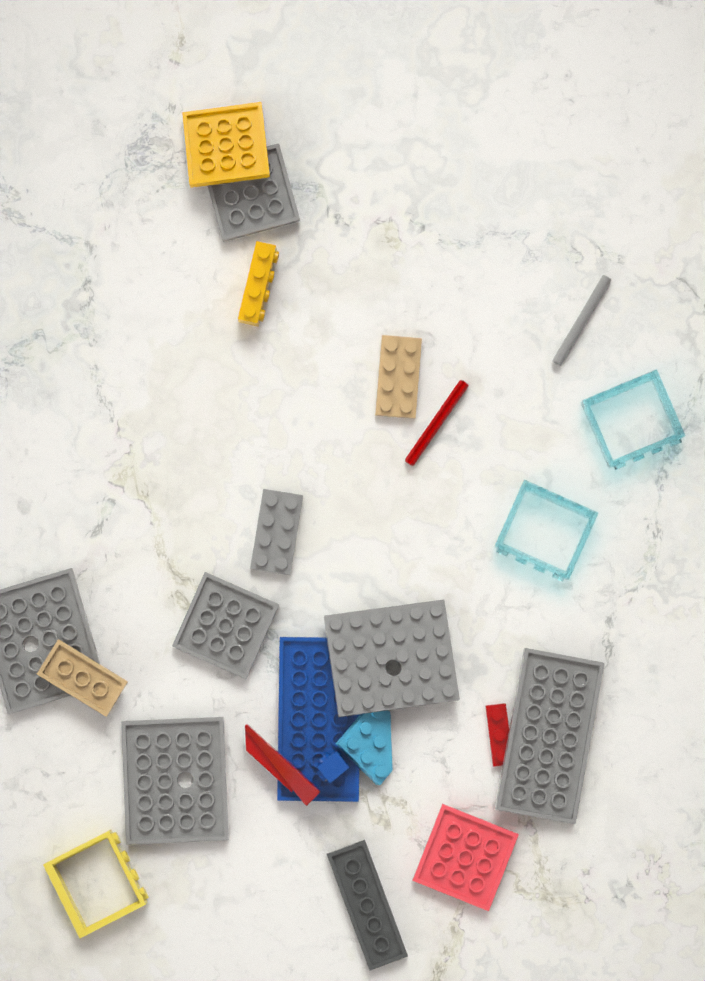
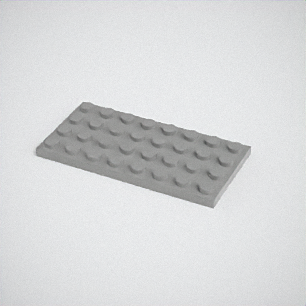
(549, 736)

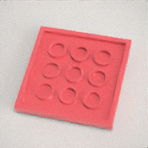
(465, 857)

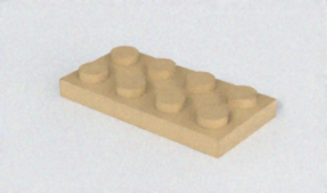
(398, 376)
(82, 677)

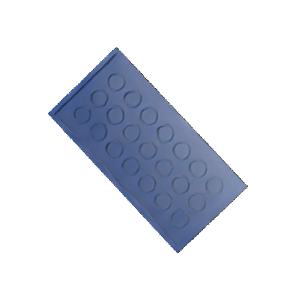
(310, 718)

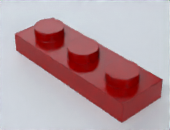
(498, 731)

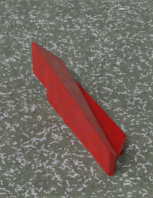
(279, 766)

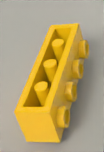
(257, 283)

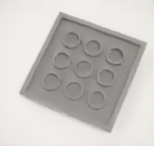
(255, 204)
(225, 625)

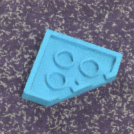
(370, 744)

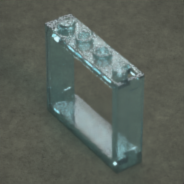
(622, 388)
(561, 501)

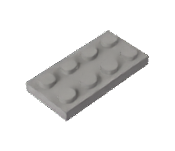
(276, 531)

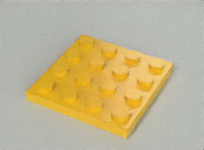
(225, 144)

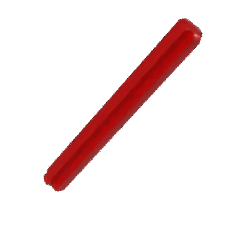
(436, 422)

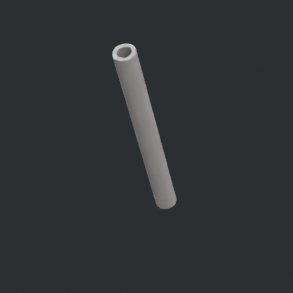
(581, 320)

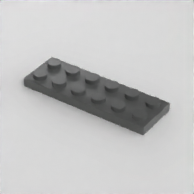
(367, 905)

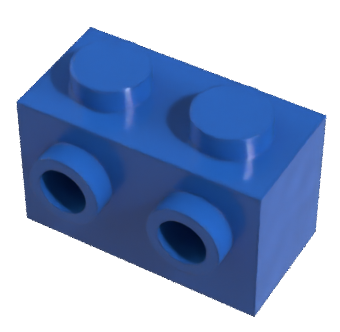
(331, 766)

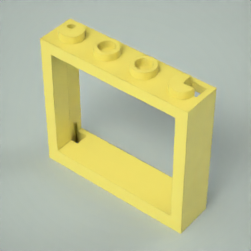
(66, 898)

